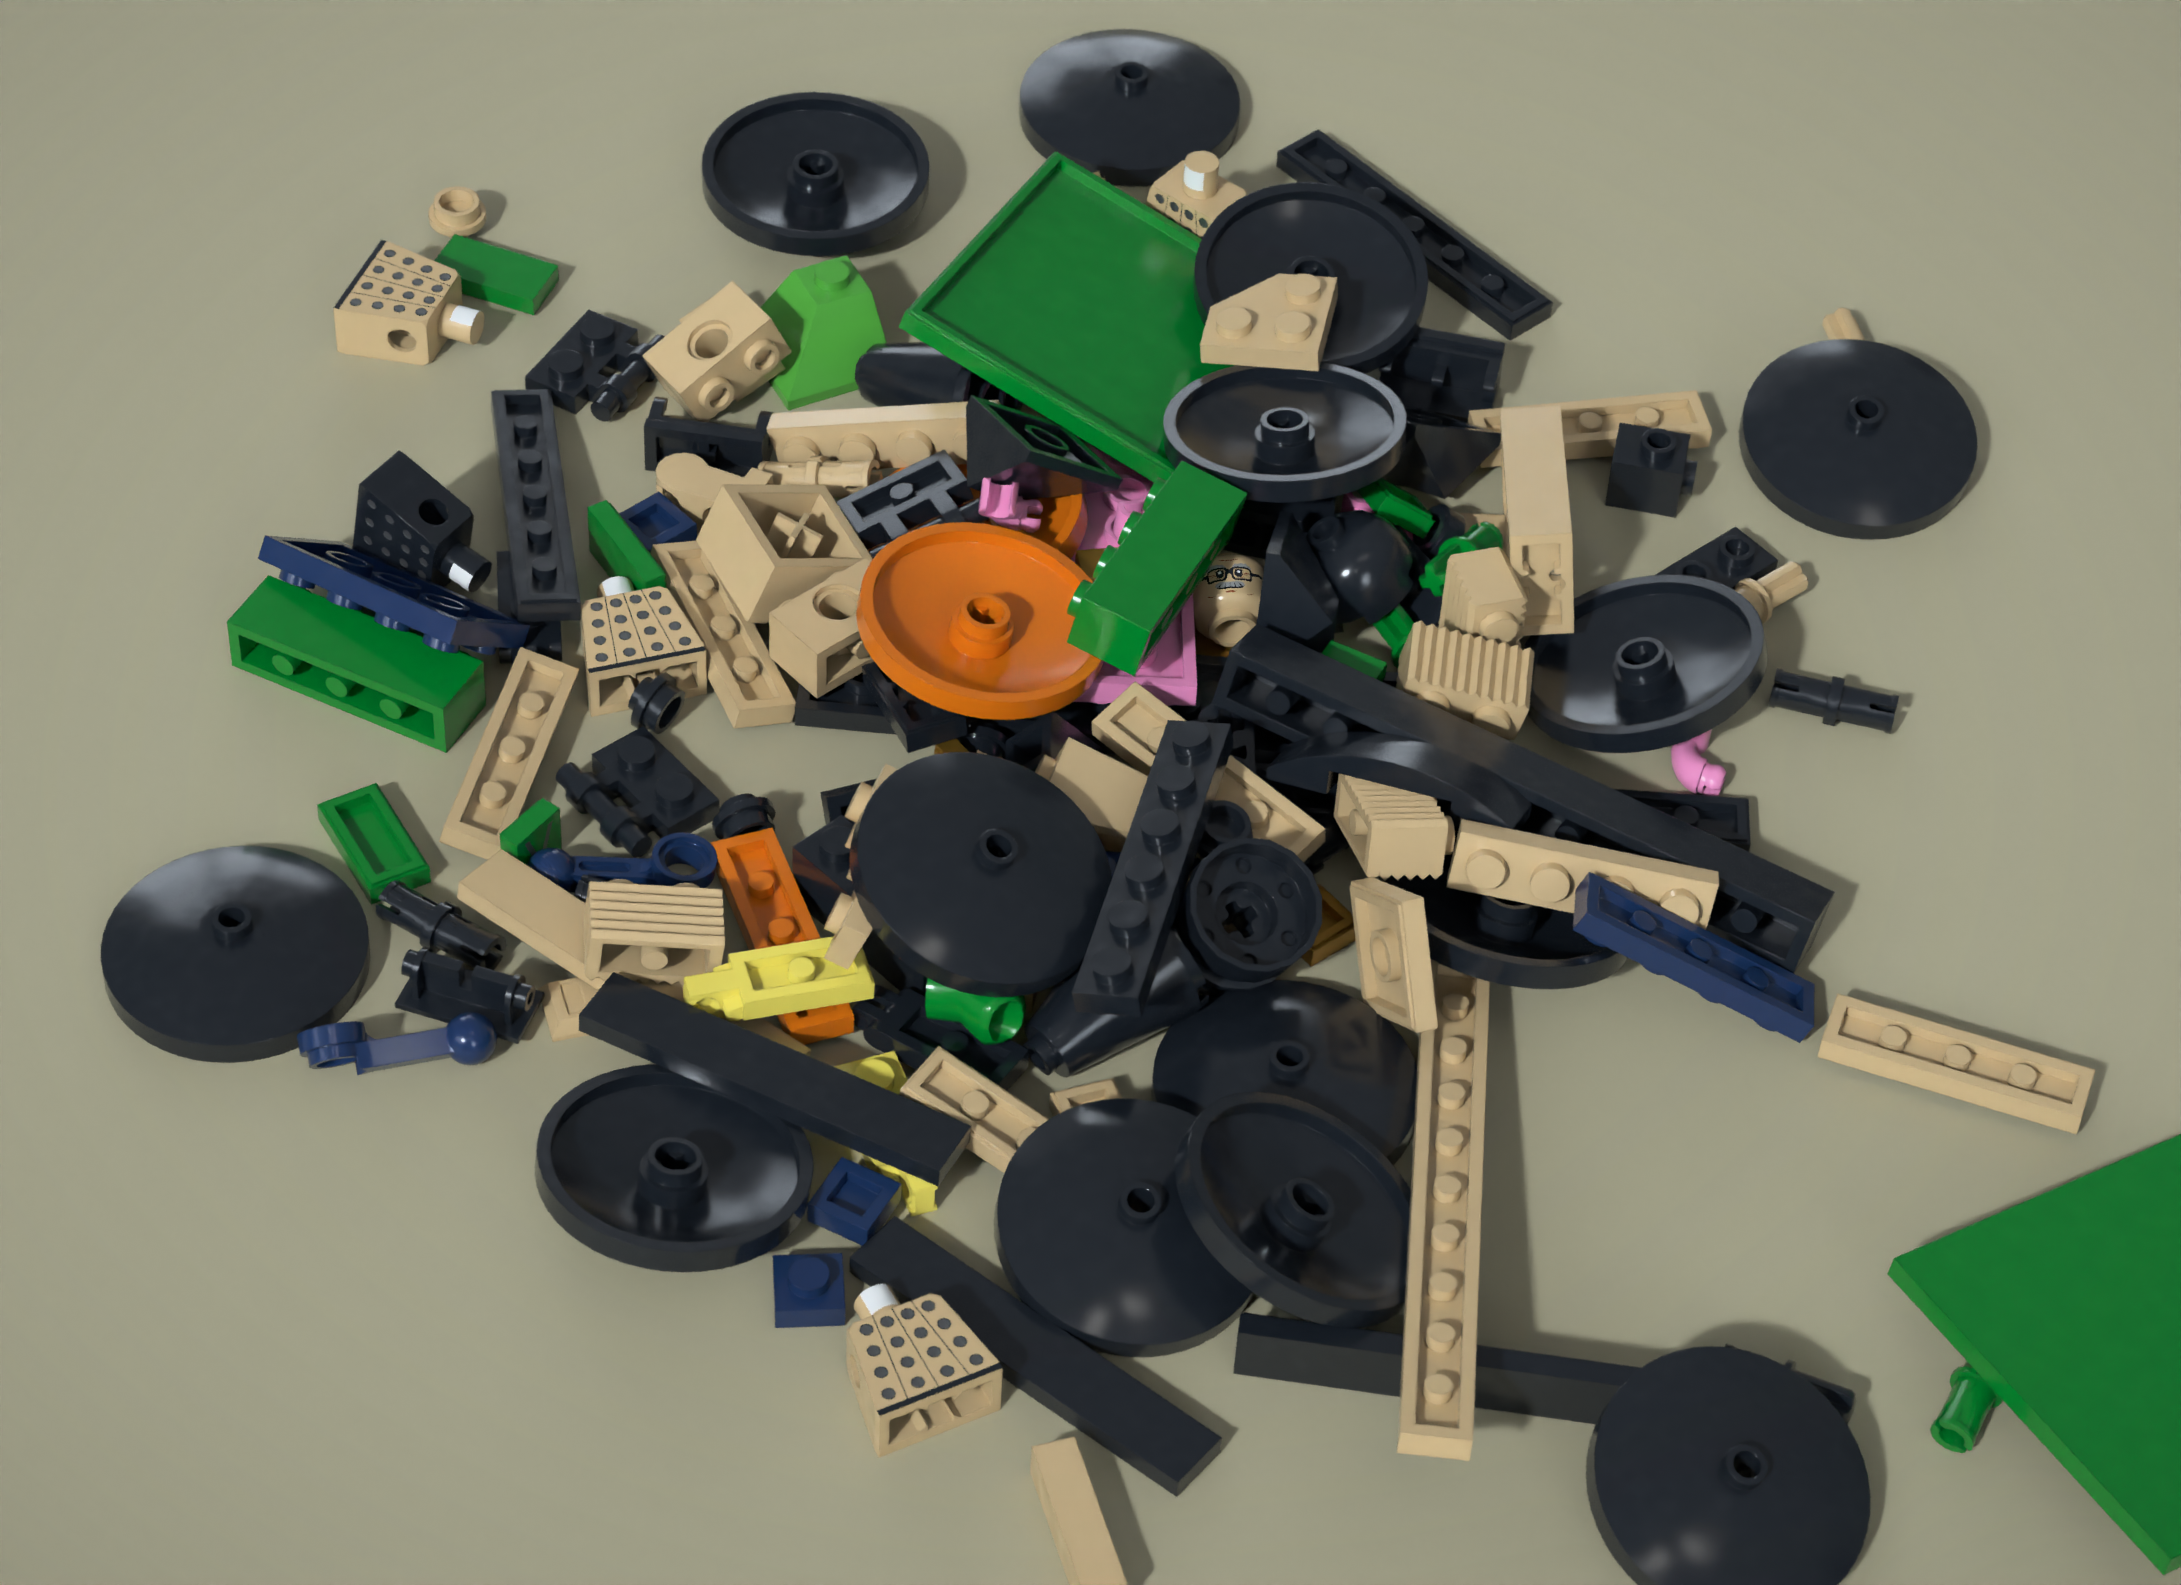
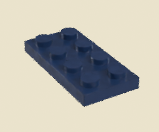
(394, 594)

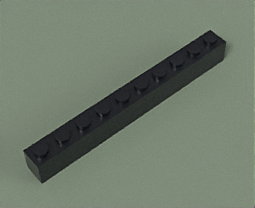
(1312, 695)

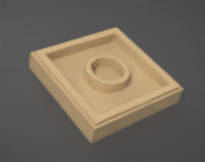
(1393, 953)

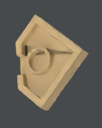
(1272, 324)

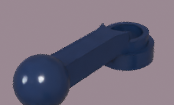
(670, 850)
(466, 1039)

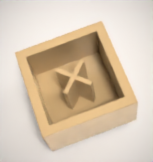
(776, 543)

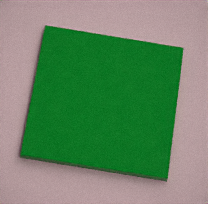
(1075, 311)
(2080, 1330)

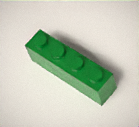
(1154, 568)
(356, 664)

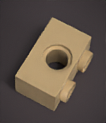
(717, 353)
(818, 633)

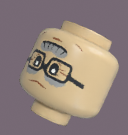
(1228, 599)

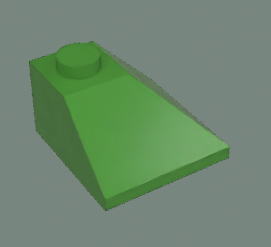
(828, 325)

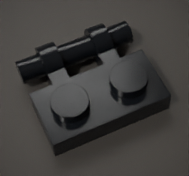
(584, 367)
(909, 499)
(652, 784)

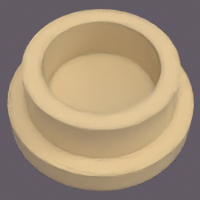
(457, 212)

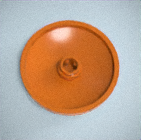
(976, 621)

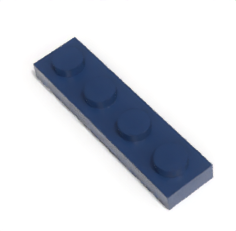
(1693, 957)

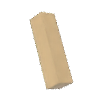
(1074, 1514)

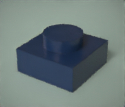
(659, 522)
(854, 1201)
(808, 1290)

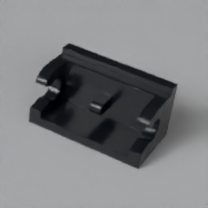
(1446, 373)
(720, 445)

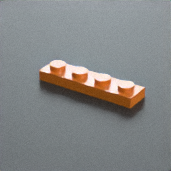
(774, 914)

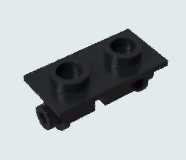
(444, 989)

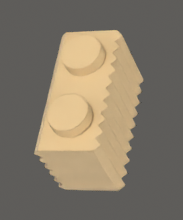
(1483, 596)
(1468, 677)
(1393, 829)
(652, 931)

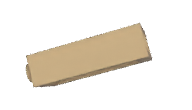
(1538, 516)

